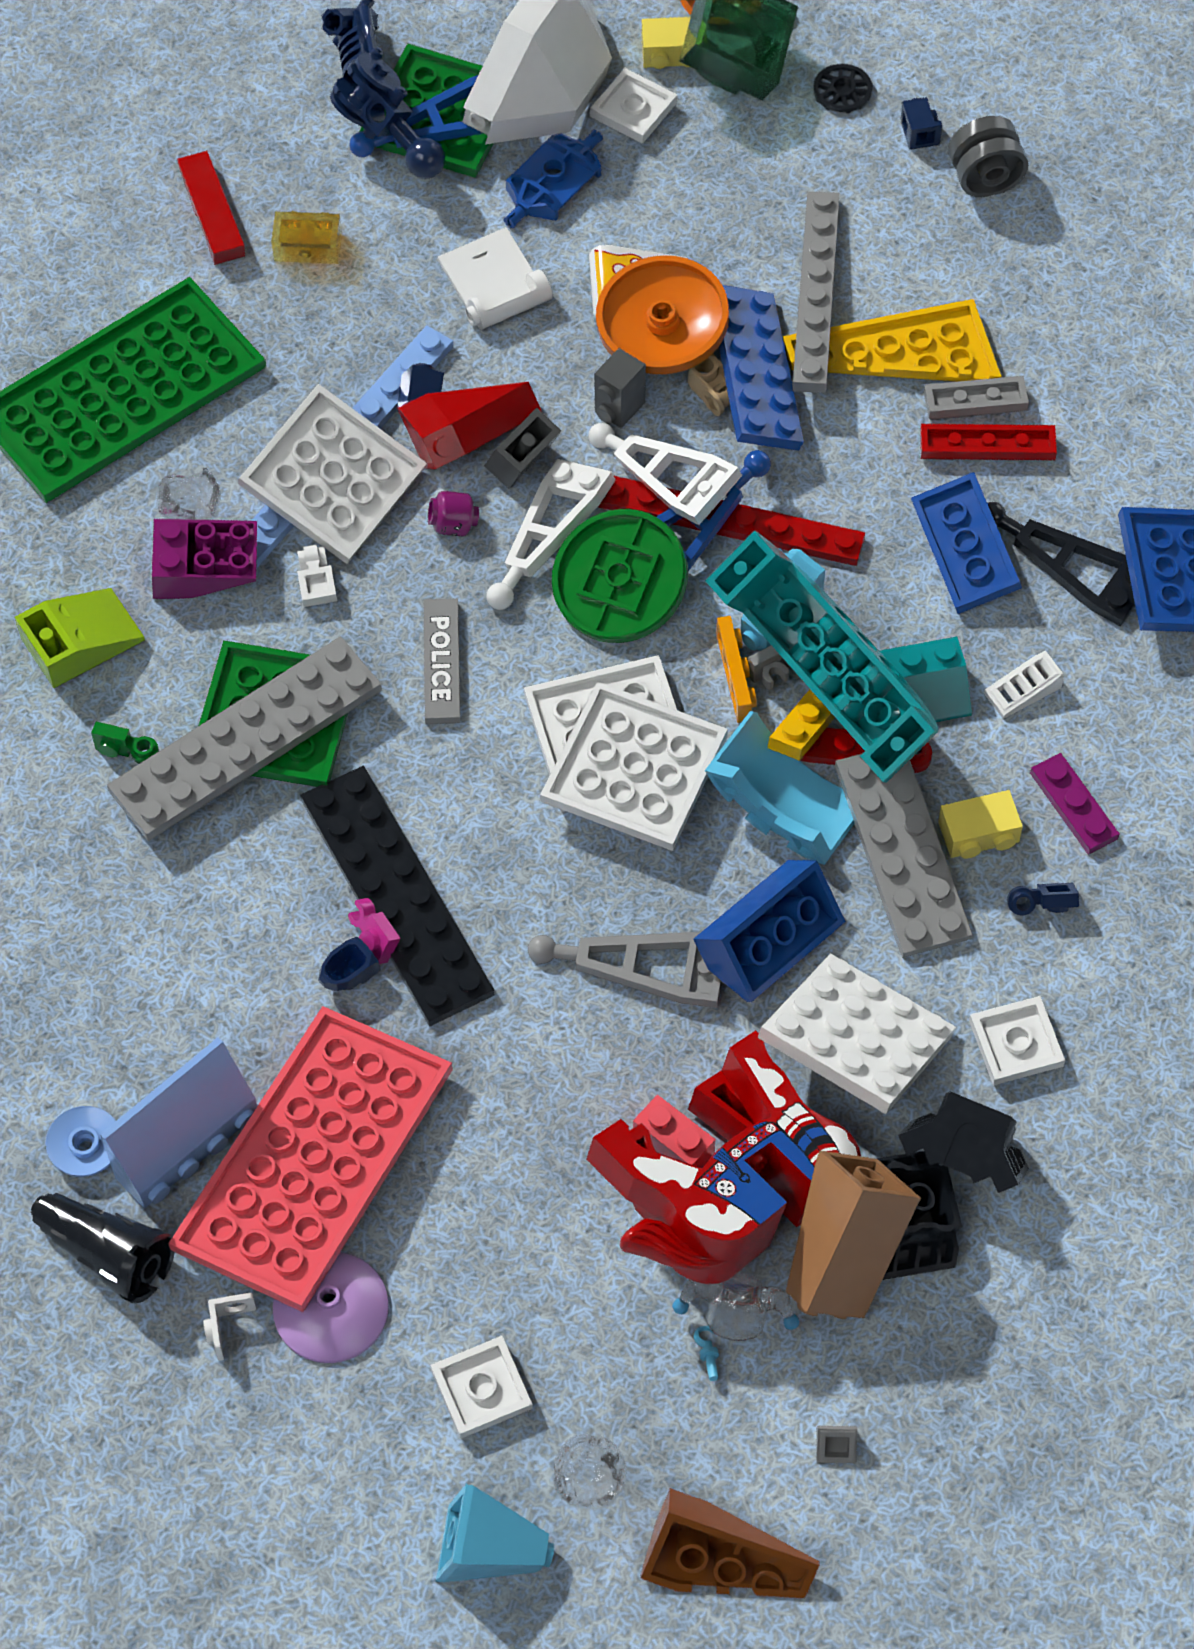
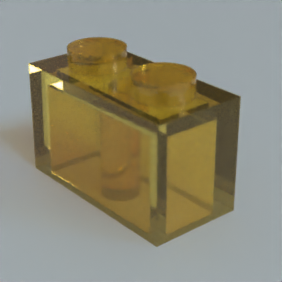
(306, 237)

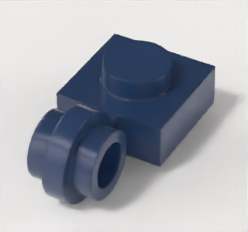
(1052, 896)

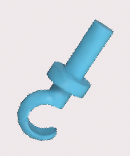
(708, 1353)

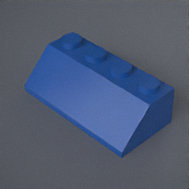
(770, 928)

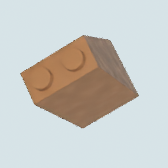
(848, 1234)

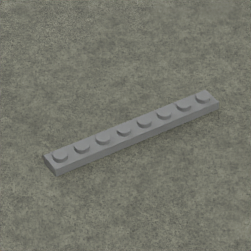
(816, 292)

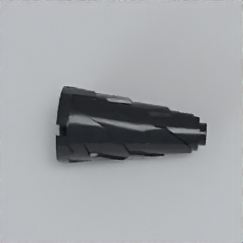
(106, 1245)

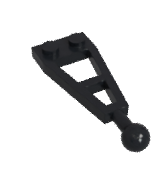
(1116, 598)

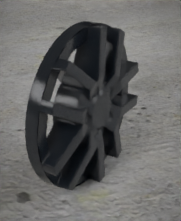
(842, 88)

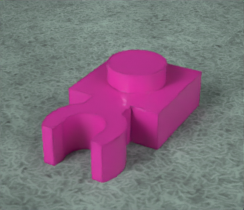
(376, 930)

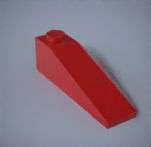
(462, 420)

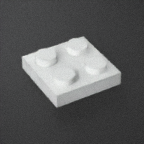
(633, 105)
(1016, 1040)
(481, 1387)

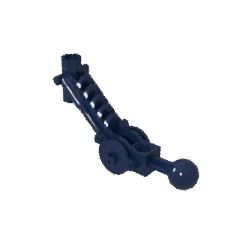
(373, 86)

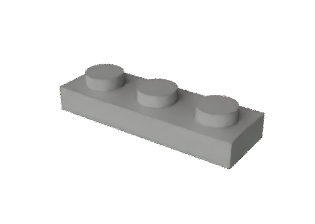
(976, 397)

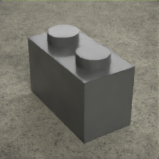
(619, 388)
(522, 448)

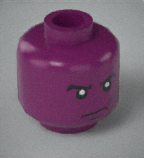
(452, 513)

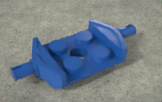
(544, 194)

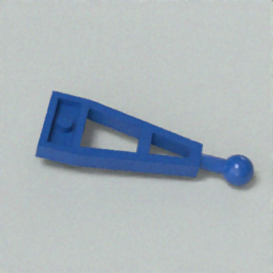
(363, 146)
(755, 465)

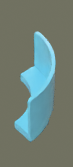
(780, 792)

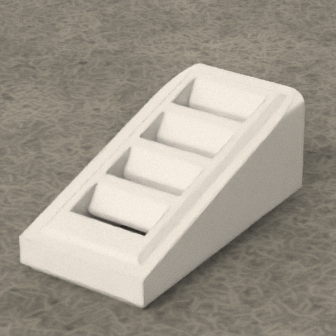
(1044, 687)

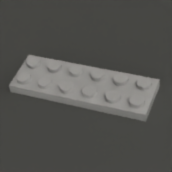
(904, 857)

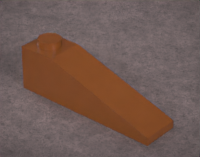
(711, 1547)

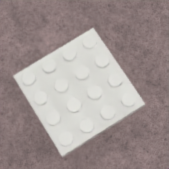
(332, 473)
(559, 702)
(633, 765)
(857, 1033)

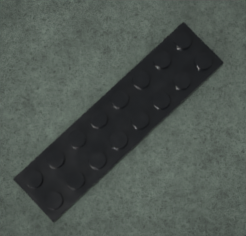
(385, 869)

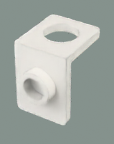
(219, 1308)

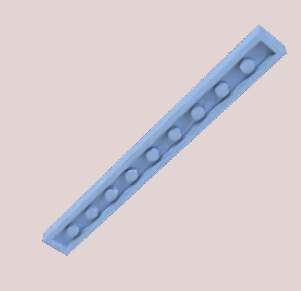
(376, 406)

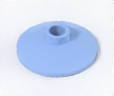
(71, 1130)

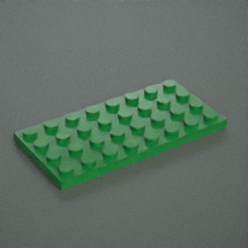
(122, 388)

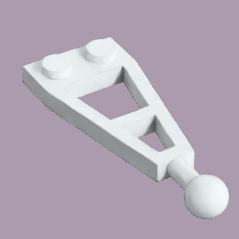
(565, 480)
(699, 495)

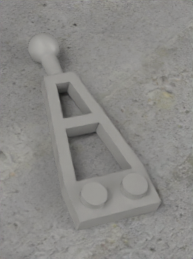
(699, 984)

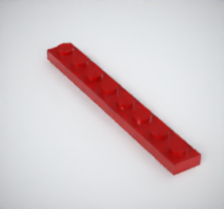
(781, 530)

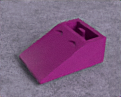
(202, 556)

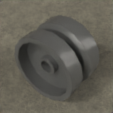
(988, 156)

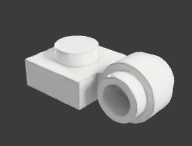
(315, 577)

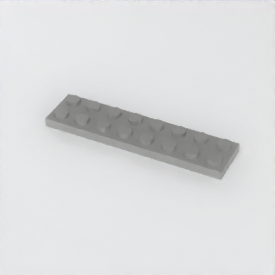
(244, 738)

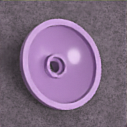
(341, 1327)

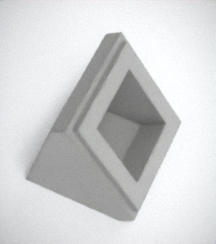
(836, 1444)

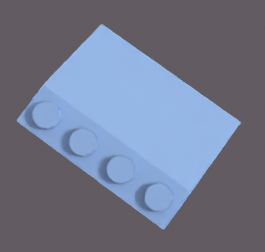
(179, 1124)

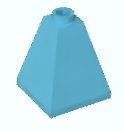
(489, 1540)

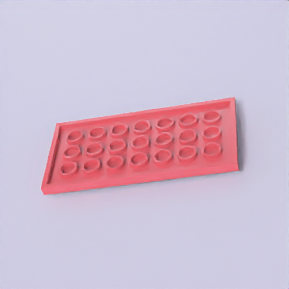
(311, 1158)

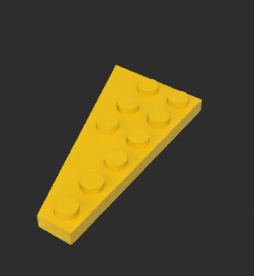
(918, 344)

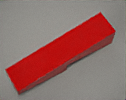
(211, 207)

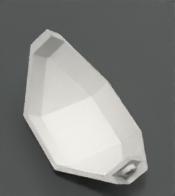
(539, 71)

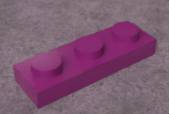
(1074, 803)

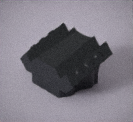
(969, 1141)
(931, 1234)

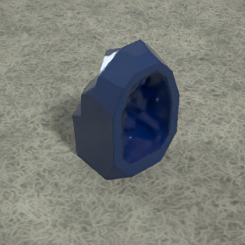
(348, 966)

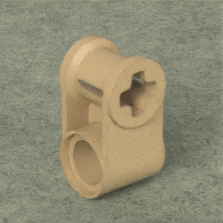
(710, 385)

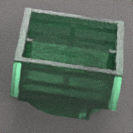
(739, 43)

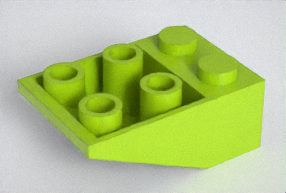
(77, 633)

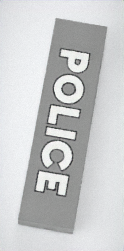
(441, 661)

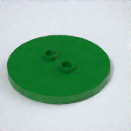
(620, 576)

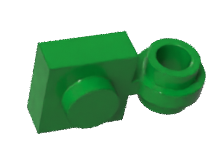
(116, 741)

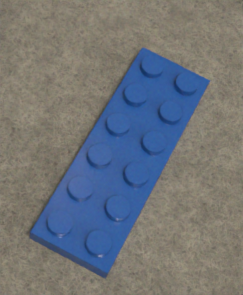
(758, 372)

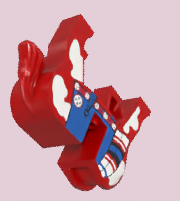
(724, 1214)

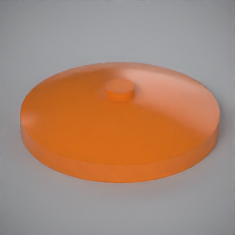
(663, 313)

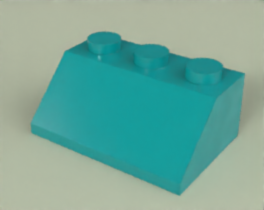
(936, 674)

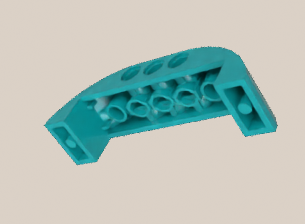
(826, 653)

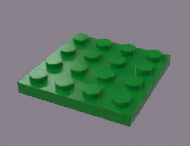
(424, 77)
(248, 667)

